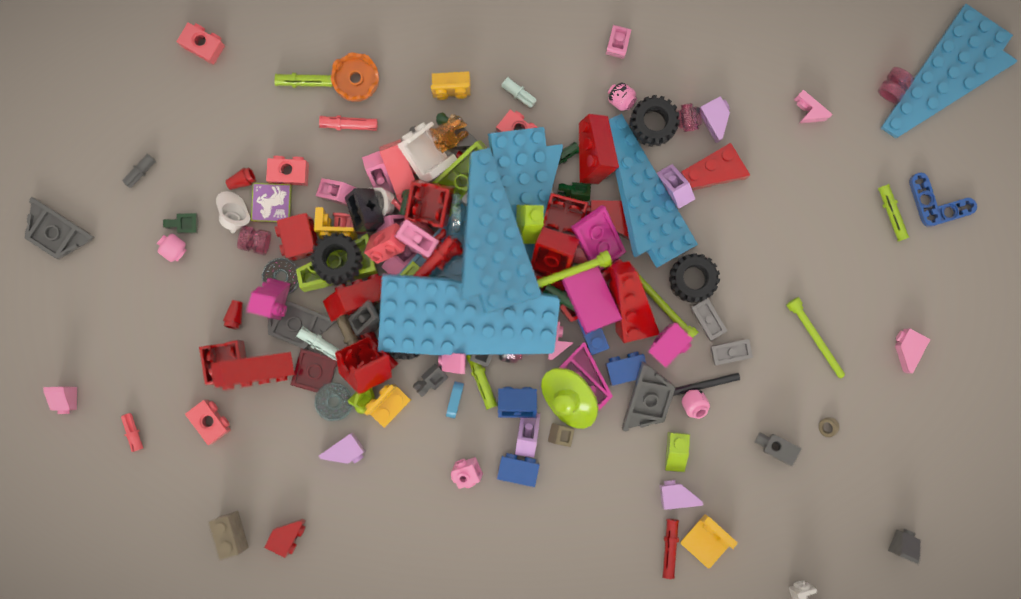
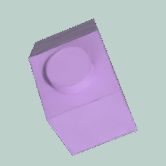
(715, 116)
(676, 186)
(527, 436)
(345, 450)
(677, 496)

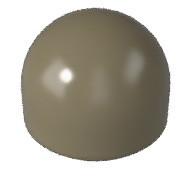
(833, 422)

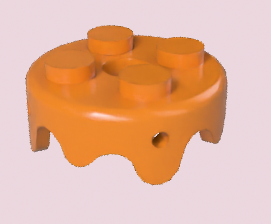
(355, 64)

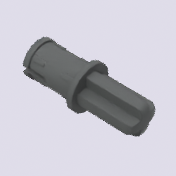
(139, 170)

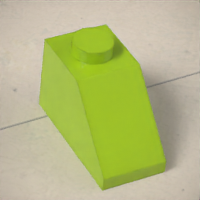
(530, 222)
(677, 451)

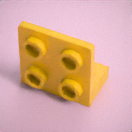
(450, 85)
(323, 226)
(387, 405)
(707, 541)

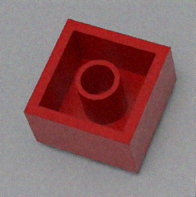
(554, 252)

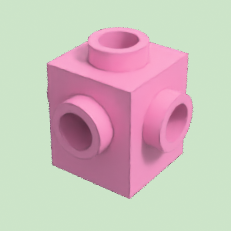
(466, 473)

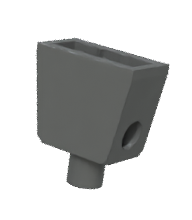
(787, 451)

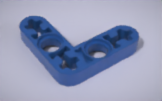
(937, 211)

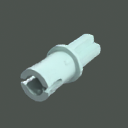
(519, 92)

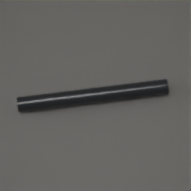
(707, 383)

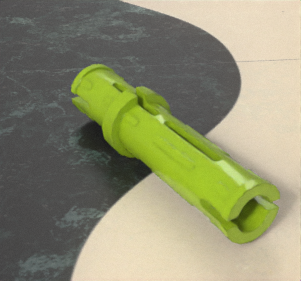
(302, 80)
(901, 233)
(482, 383)

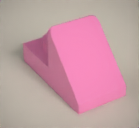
(618, 42)
(815, 110)
(416, 239)
(560, 346)

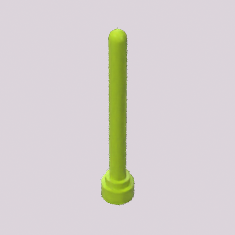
(602, 259)
(796, 307)
(691, 331)

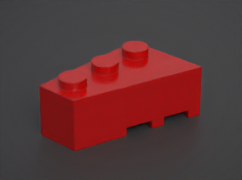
(596, 149)
(717, 168)
(350, 298)

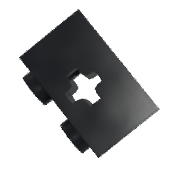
(364, 209)

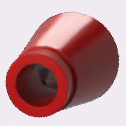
(242, 178)
(233, 316)

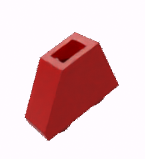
(283, 538)

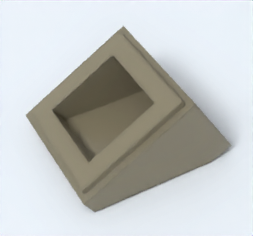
(561, 435)

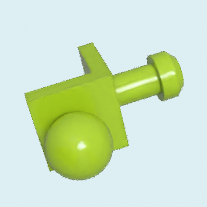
(361, 400)

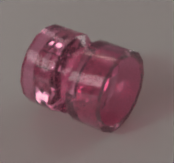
(894, 87)
(256, 240)

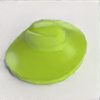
(570, 397)

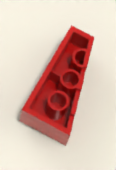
(252, 369)

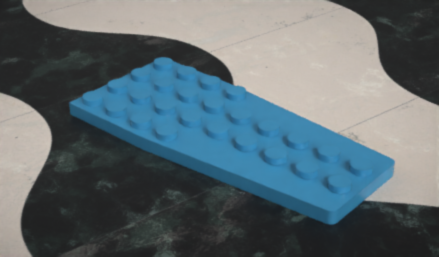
(431, 319)

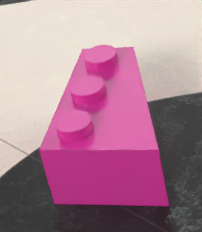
(270, 299)
(670, 343)
(583, 364)

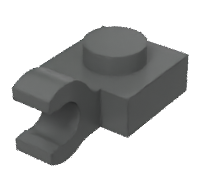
(431, 379)

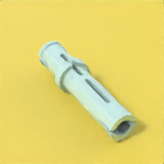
(317, 342)

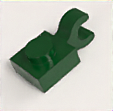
(577, 191)
(184, 223)

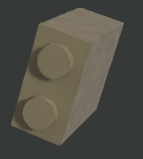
(228, 535)

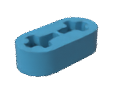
(455, 399)

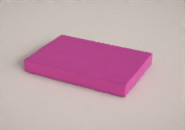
(598, 235)
(591, 299)

